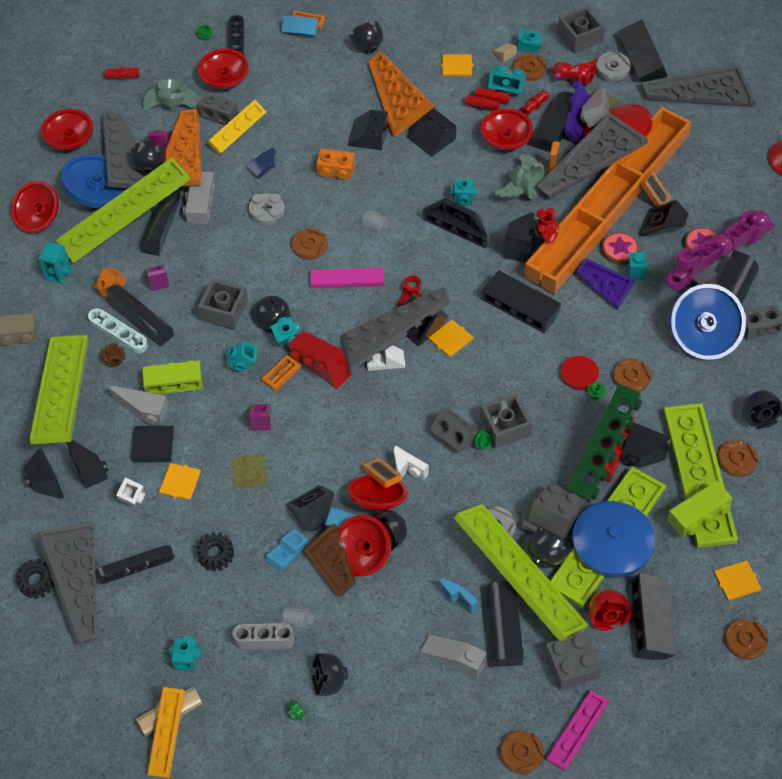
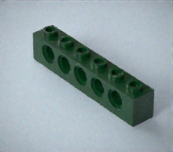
(621, 396)

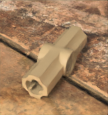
(148, 721)

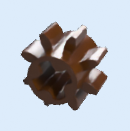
(113, 354)

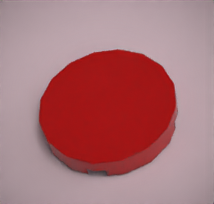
(579, 372)

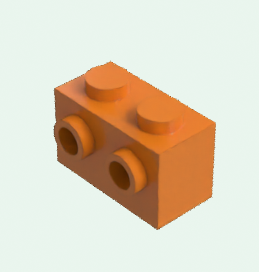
(336, 164)

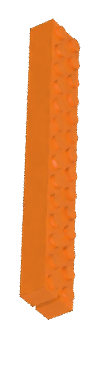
(605, 203)

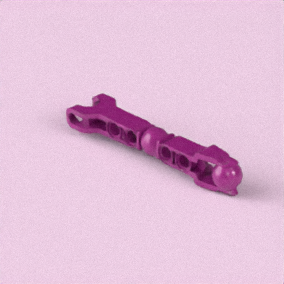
(704, 255)

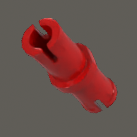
(122, 73)
(493, 94)
(482, 102)
(535, 102)

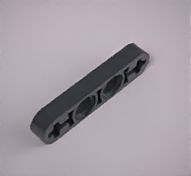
(236, 40)
(134, 564)

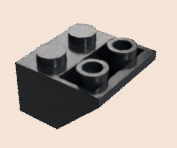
(519, 238)

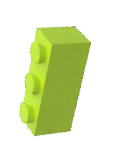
(173, 377)
(700, 509)

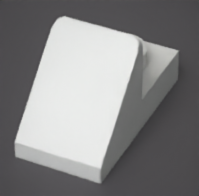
(389, 359)
(406, 462)

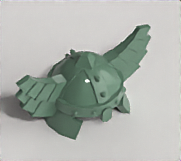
(172, 94)
(524, 179)

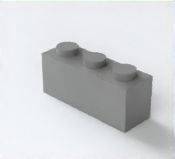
(200, 200)

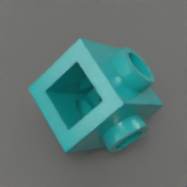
(463, 191)
(285, 330)
(241, 356)
(185, 653)

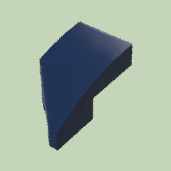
(263, 163)

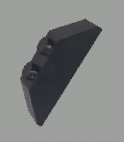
(457, 221)

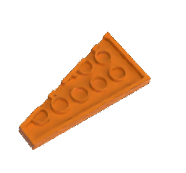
(398, 94)
(185, 145)

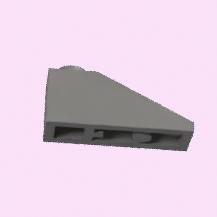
(595, 108)
(146, 406)
(456, 655)

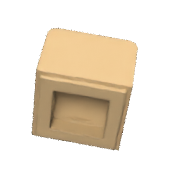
(505, 51)

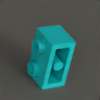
(507, 80)
(55, 262)

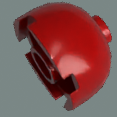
(609, 609)

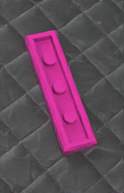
(347, 278)
(577, 730)

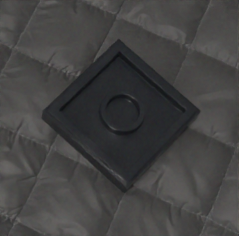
(153, 444)

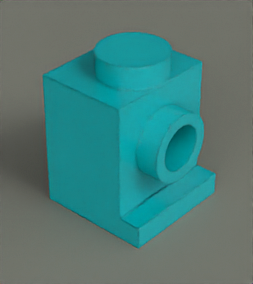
(529, 41)
(637, 266)

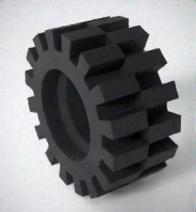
(215, 562)
(36, 589)

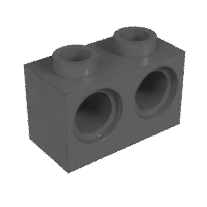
(218, 109)
(763, 321)
(456, 425)

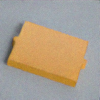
(457, 65)
(451, 338)
(180, 481)
(737, 580)

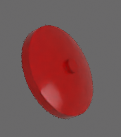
(632, 115)

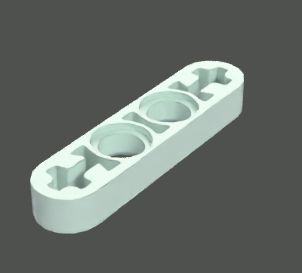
(118, 330)

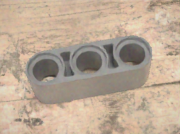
(254, 631)

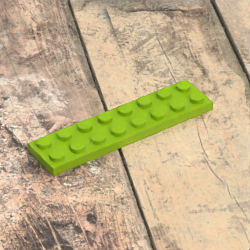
(123, 209)
(59, 390)
(698, 467)
(521, 572)
(573, 577)

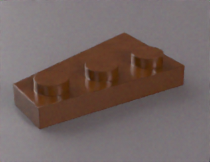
(331, 560)

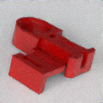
(410, 290)

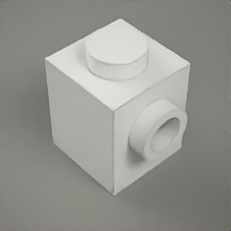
(131, 492)

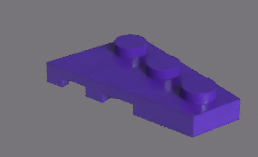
(574, 124)
(605, 282)

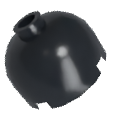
(367, 37)
(147, 156)
(269, 311)
(765, 406)
(395, 525)
(546, 549)
(329, 674)

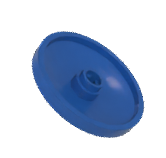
(86, 181)
(707, 322)
(613, 539)

